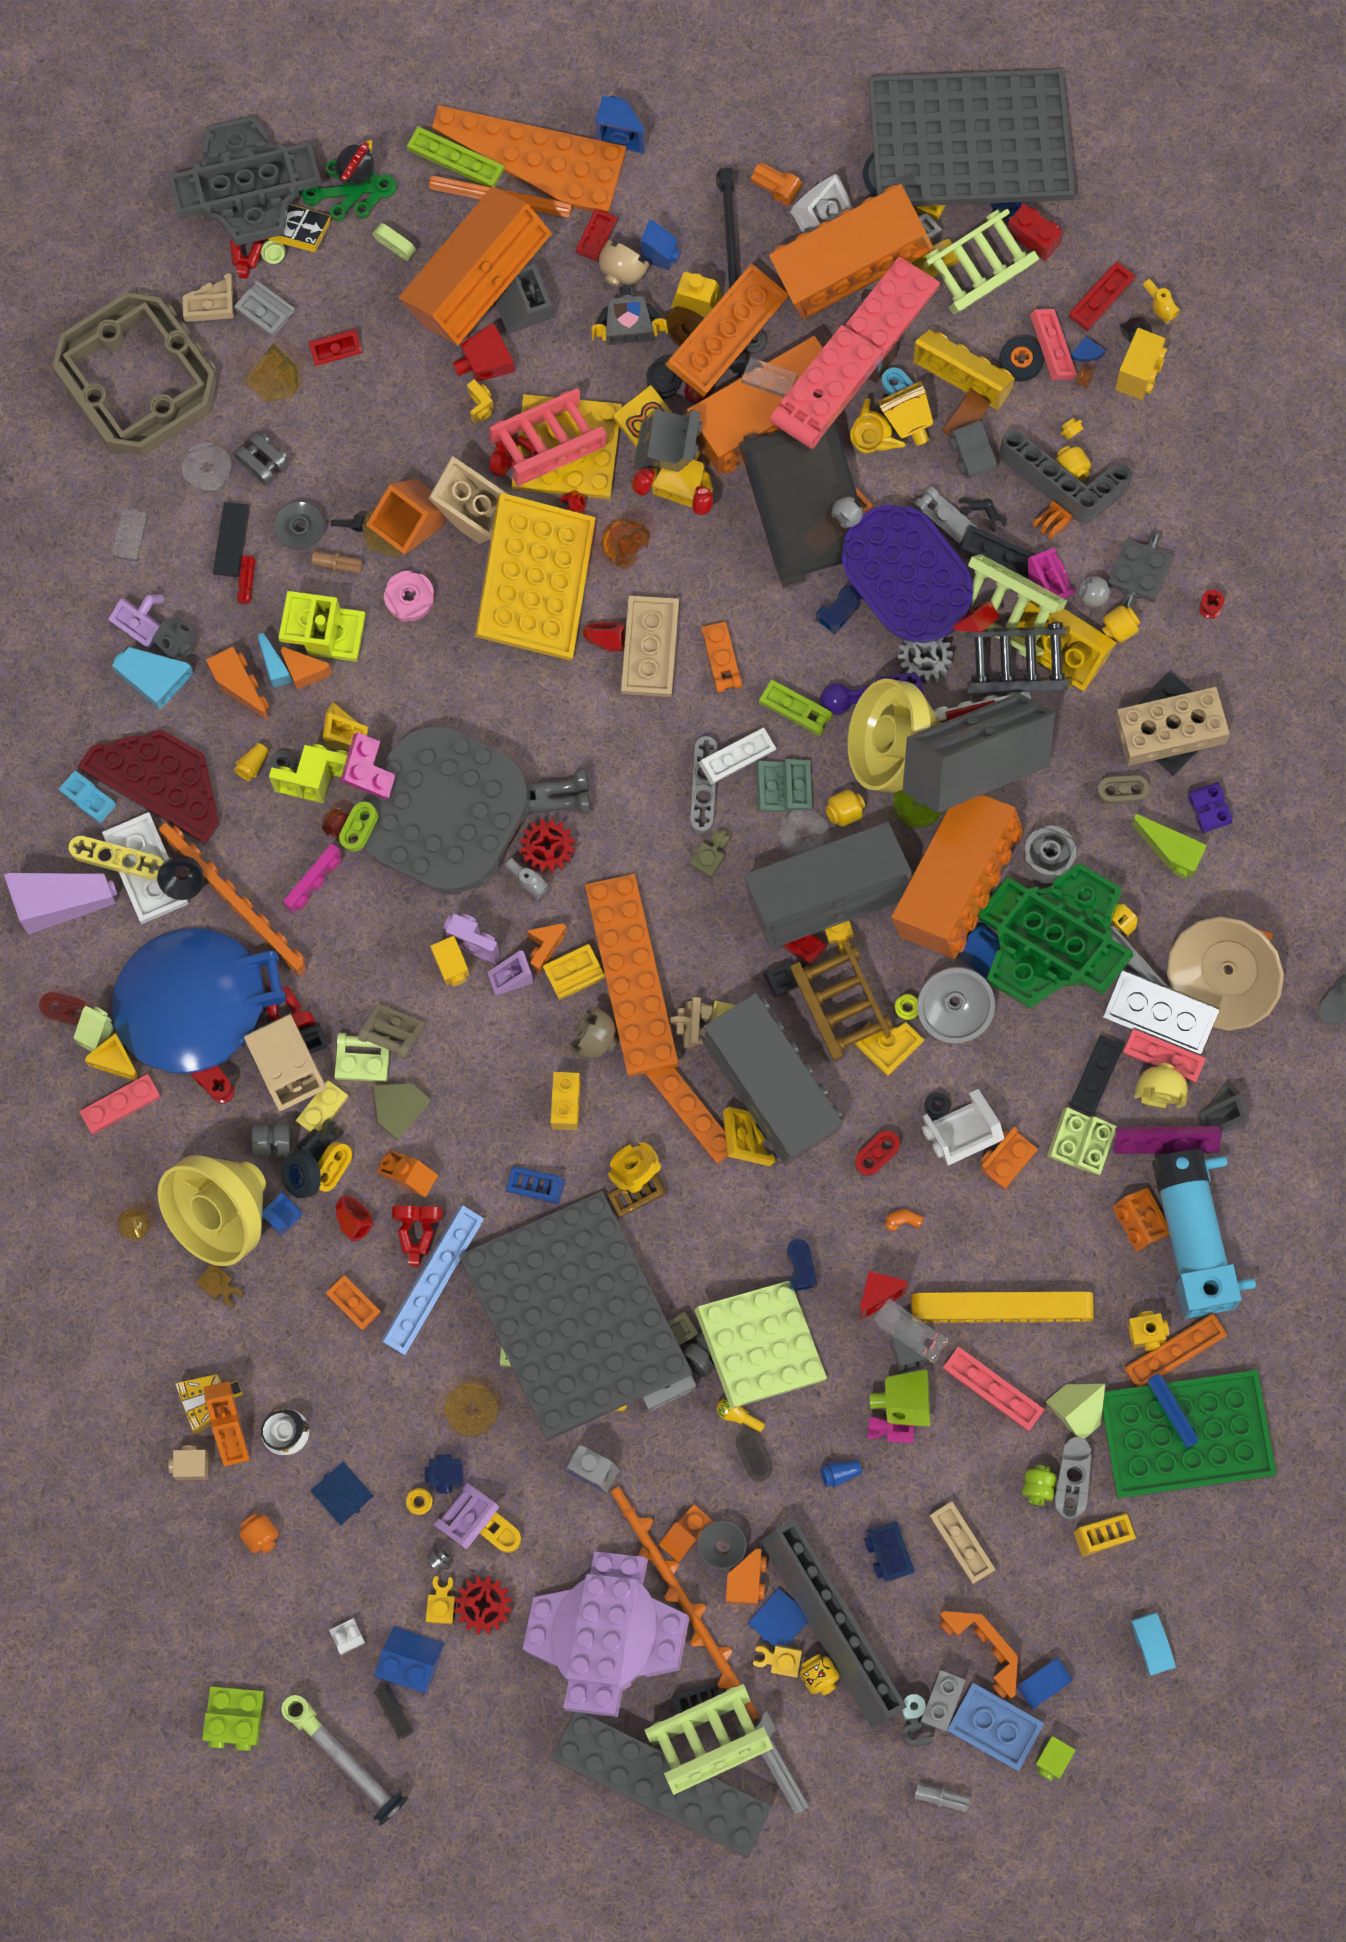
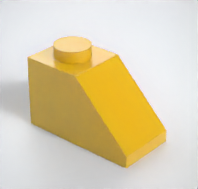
(450, 961)

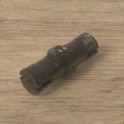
(393, 1711)

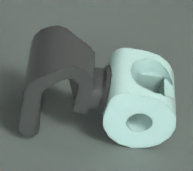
(912, 1713)

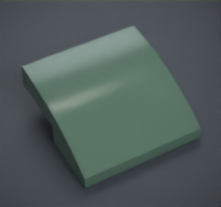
(783, 785)

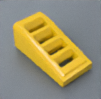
(1084, 1542)

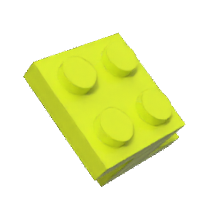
(322, 626)
(312, 775)

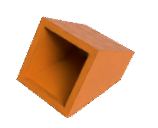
(406, 515)

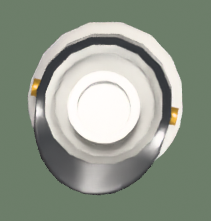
(284, 1432)

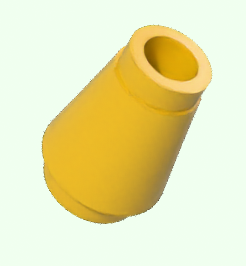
(251, 762)

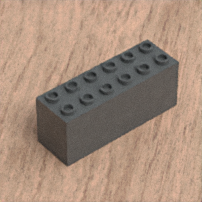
(978, 752)
(828, 885)
(771, 1078)

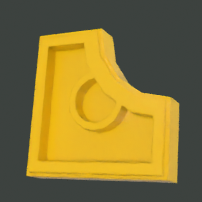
(890, 1052)

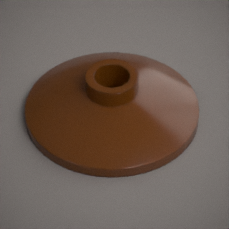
(681, 324)

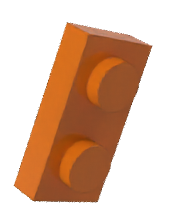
(353, 1303)

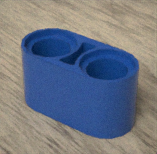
(1045, 1683)

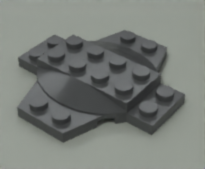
(245, 180)

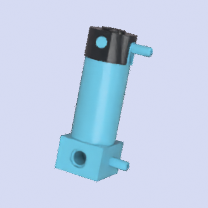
(1195, 1234)

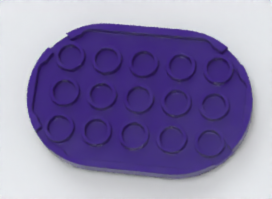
(907, 573)

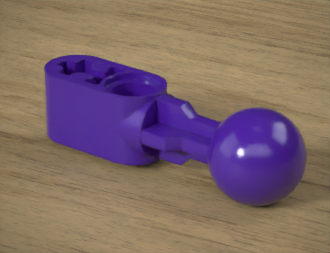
(838, 697)

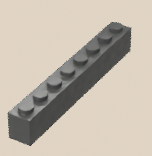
(833, 1624)

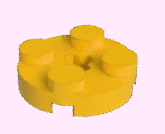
(634, 1178)

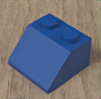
(619, 124)
(409, 1660)

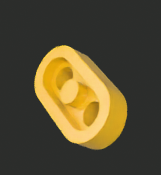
(332, 1167)

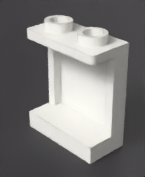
(964, 1130)

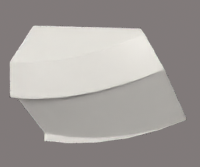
(821, 204)

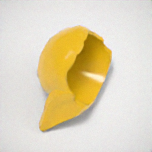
(872, 432)

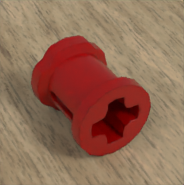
(1211, 597)

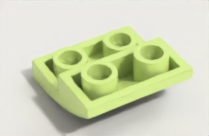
(1081, 1141)

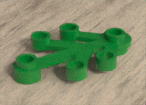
(352, 194)

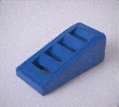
(556, 1190)

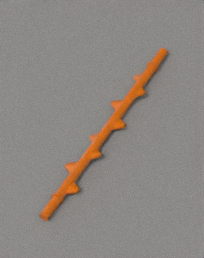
(676, 1594)

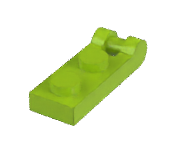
(795, 707)

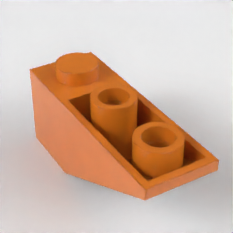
(232, 678)

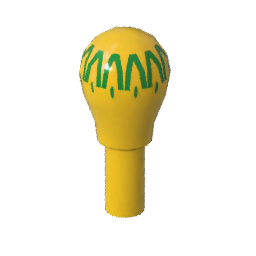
(738, 1415)

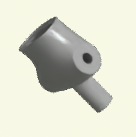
(528, 879)

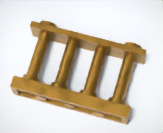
(826, 1022)

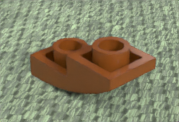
(969, 410)

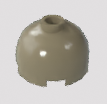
(594, 1035)

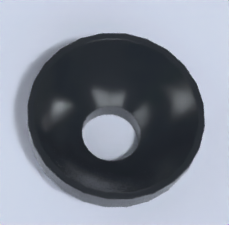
(180, 887)

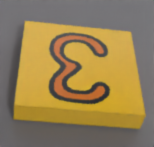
(632, 414)

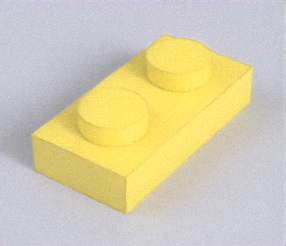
(322, 1107)

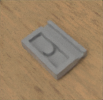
(264, 309)

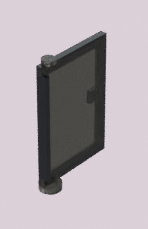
(796, 499)

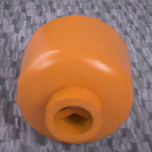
(258, 1533)

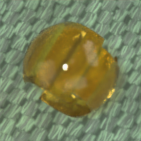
(133, 1224)

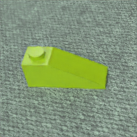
(1173, 848)

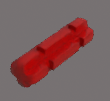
(246, 579)

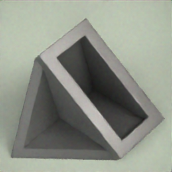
(1225, 1109)

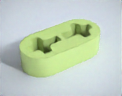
(394, 241)

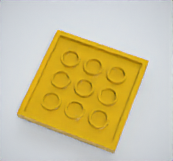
(588, 475)

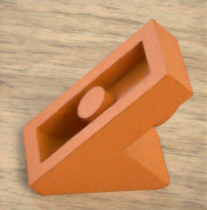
(549, 939)
(685, 1533)

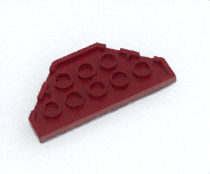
(160, 777)

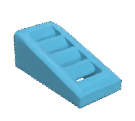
(276, 669)

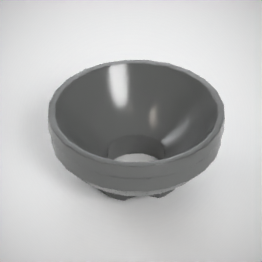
(726, 1531)

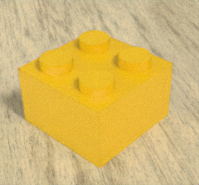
(1141, 364)

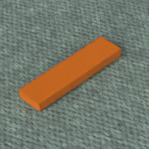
(1176, 1350)

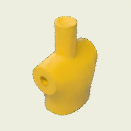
(1162, 302)

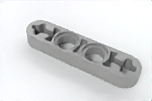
(702, 785)

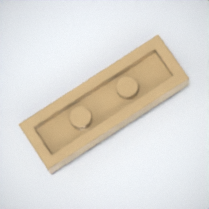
(962, 1543)

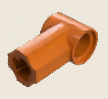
(781, 186)

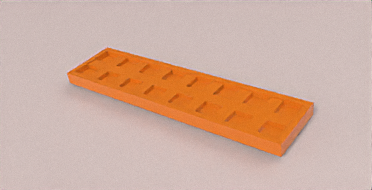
(631, 975)

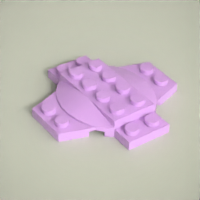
(606, 1633)

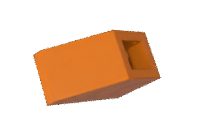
(407, 1173)
(744, 1580)

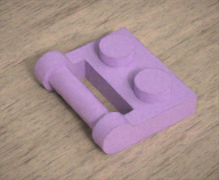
(470, 1519)

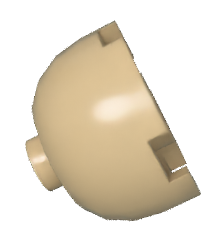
(621, 264)

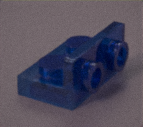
(889, 1551)

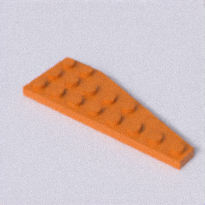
(551, 161)

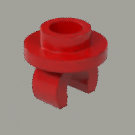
(576, 501)

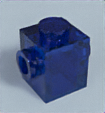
(444, 1474)

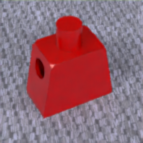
(485, 356)

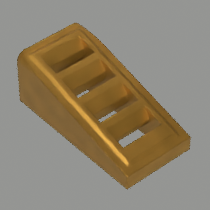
(621, 1211)

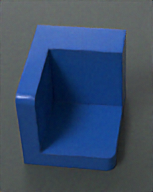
(281, 1214)

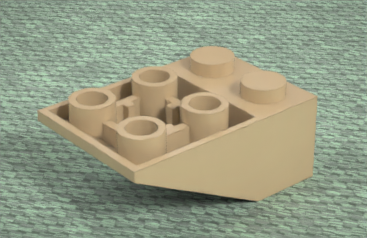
(285, 1062)

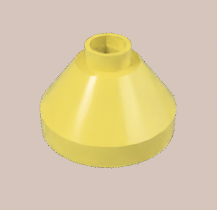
(879, 732)
(213, 1207)

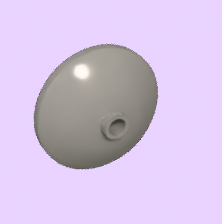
(961, 1020)

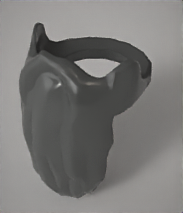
(1333, 1006)

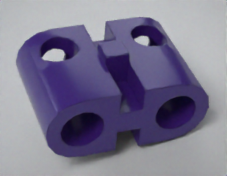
(1210, 807)

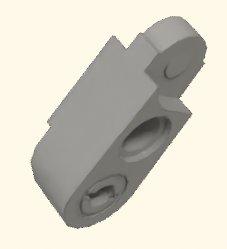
(1075, 1456)

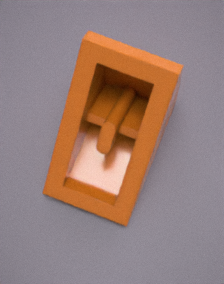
(304, 668)

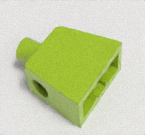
(905, 1399)

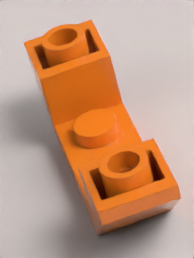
(958, 1622)

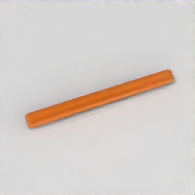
(478, 191)

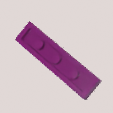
(1166, 1139)

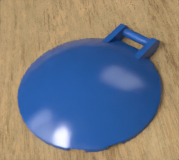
(191, 999)

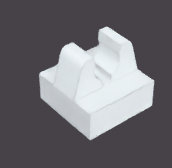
(347, 1636)

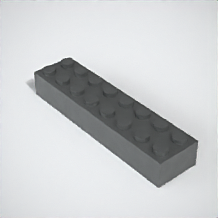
(638, 1774)

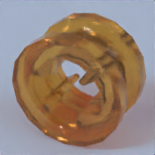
(1085, 376)

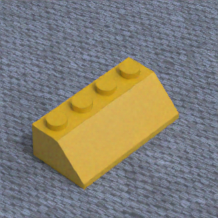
(962, 368)
(1082, 648)

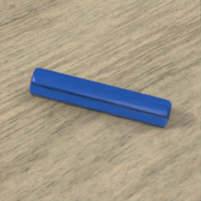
(1173, 1410)

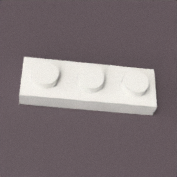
(737, 756)

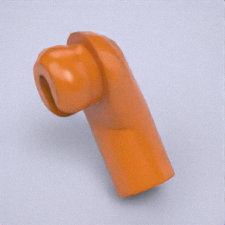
(902, 1216)

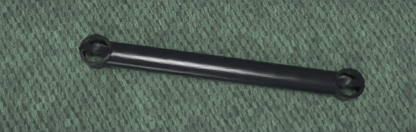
(727, 189)

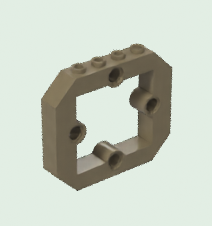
(155, 427)

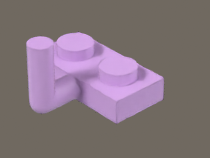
(135, 620)

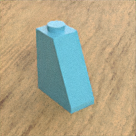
(152, 675)

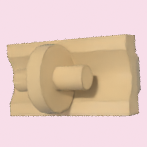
(688, 1021)

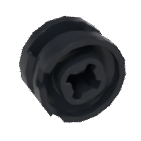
(663, 379)

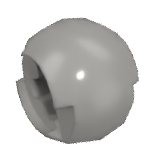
(847, 512)
(1094, 592)

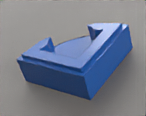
(1087, 351)

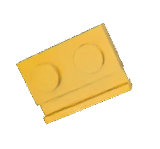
(574, 972)

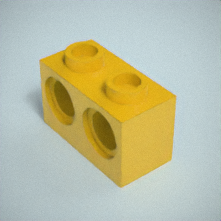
(565, 1101)

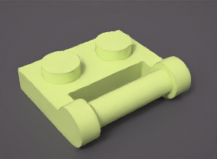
(360, 1066)

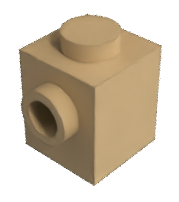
(189, 1463)

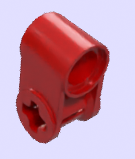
(211, 1080)

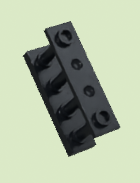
(1031, 680)

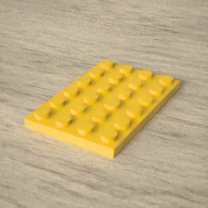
(535, 577)

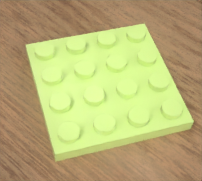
(760, 1344)

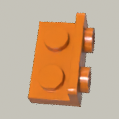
(1008, 1158)
(1141, 1219)

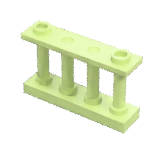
(981, 285)
(1026, 590)
(719, 1760)

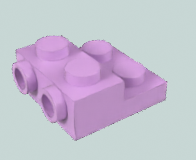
(469, 937)

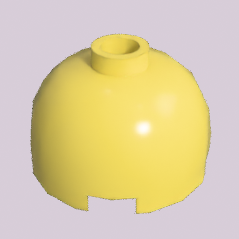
(1162, 1086)

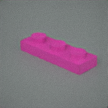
(313, 879)

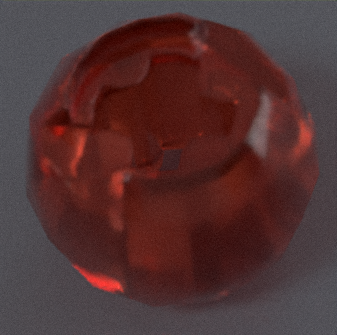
(333, 822)

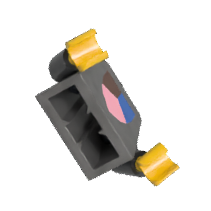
(628, 320)

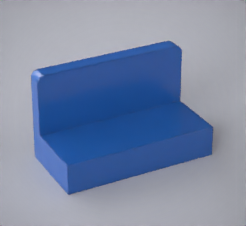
(980, 950)

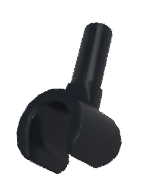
(355, 524)

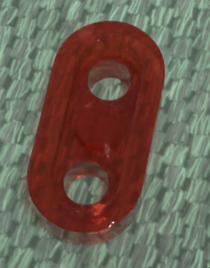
(66, 1007)

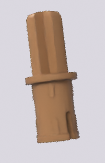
(336, 562)

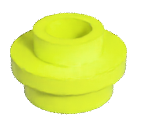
(904, 999)

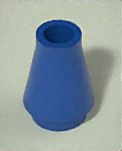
(837, 1473)

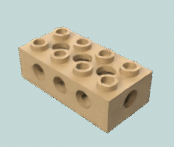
(1176, 711)

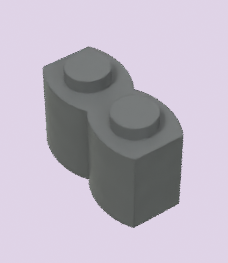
(972, 449)

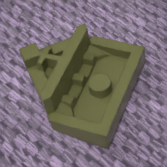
(398, 1106)

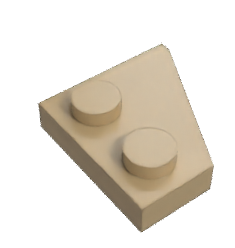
(210, 302)

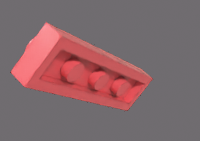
(993, 1389)

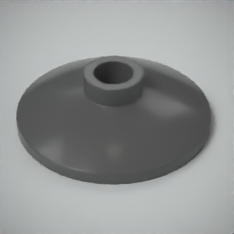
(299, 514)

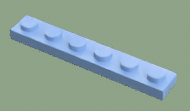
(432, 1280)

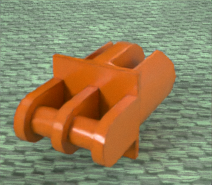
(1055, 518)

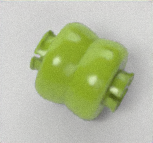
(1039, 1485)

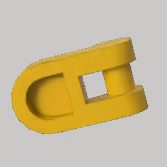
(506, 1538)

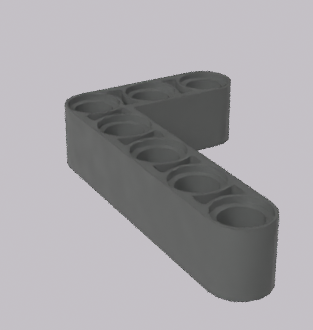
(1058, 484)

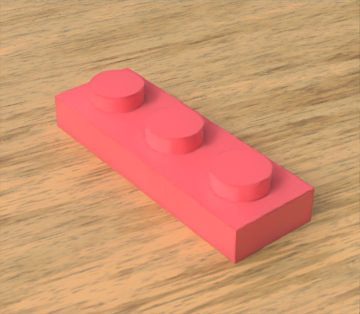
(1053, 344)
(1155, 1051)
(120, 1104)

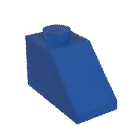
(659, 246)

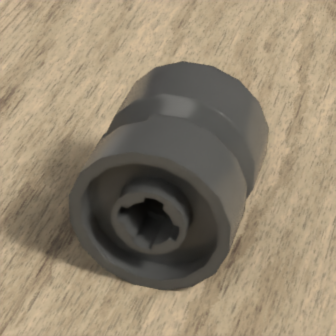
(272, 1139)
(699, 1357)

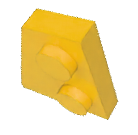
(744, 1138)

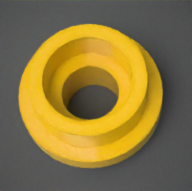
(1071, 428)
(412, 1495)

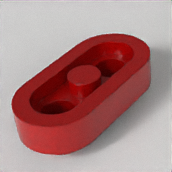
(876, 1153)

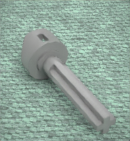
(779, 1768)

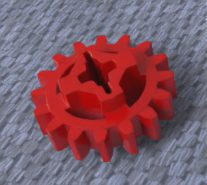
(557, 844)
(495, 1607)

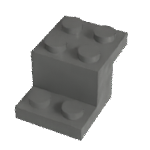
(667, 440)

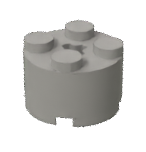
(1039, 844)

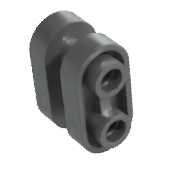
(261, 444)

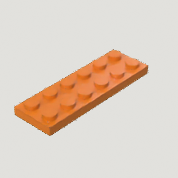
(727, 330)

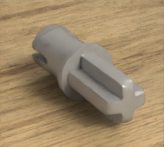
(942, 1797)

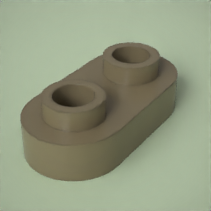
(1122, 787)

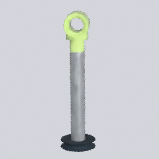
(307, 1721)

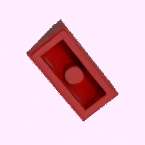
(335, 347)
(978, 618)

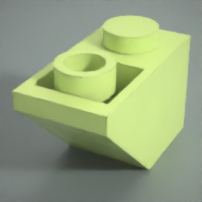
(93, 1028)

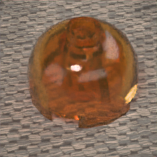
(623, 541)

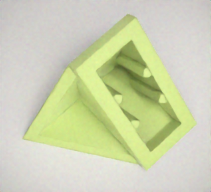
(1079, 1407)

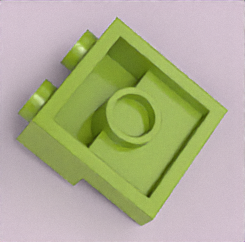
(233, 1718)

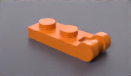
(721, 656)

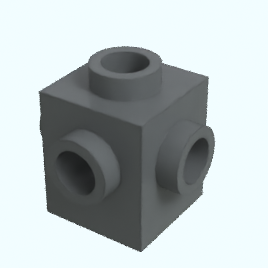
(175, 638)

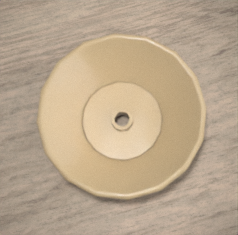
(1199, 970)

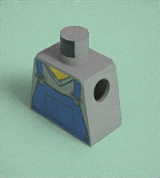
(591, 1468)

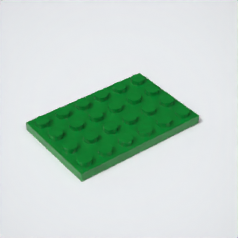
(1225, 1416)

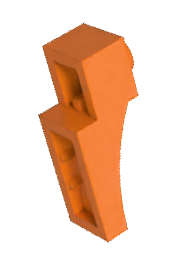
(226, 1423)

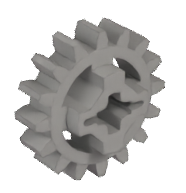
(933, 664)

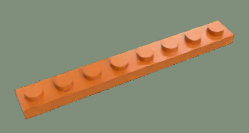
(241, 906)

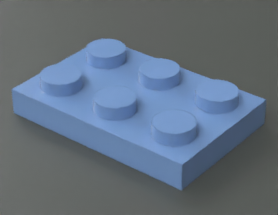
(995, 1727)

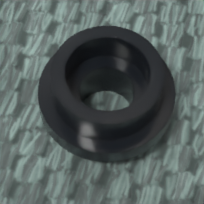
(940, 1098)

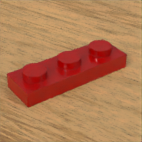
(1102, 296)

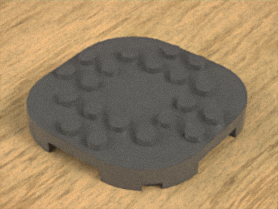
(447, 810)

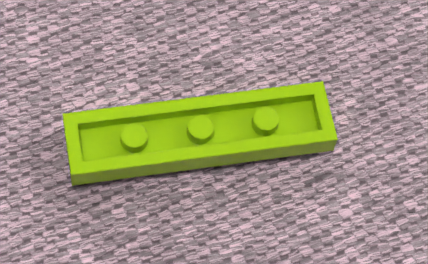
(455, 157)

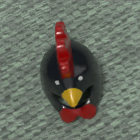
(355, 164)

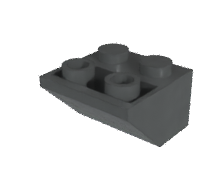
(524, 301)

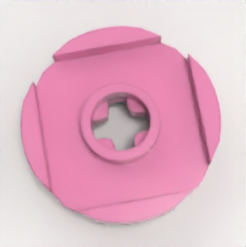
(411, 582)

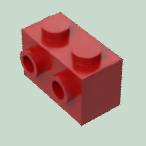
(1035, 232)

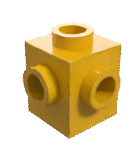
(1141, 1337)

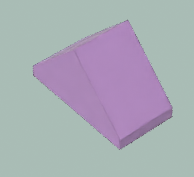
(510, 974)

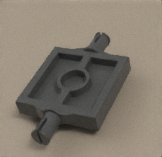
(1140, 570)

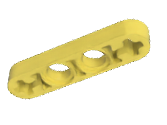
(117, 858)

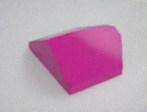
(1049, 572)

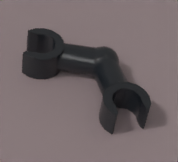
(986, 505)

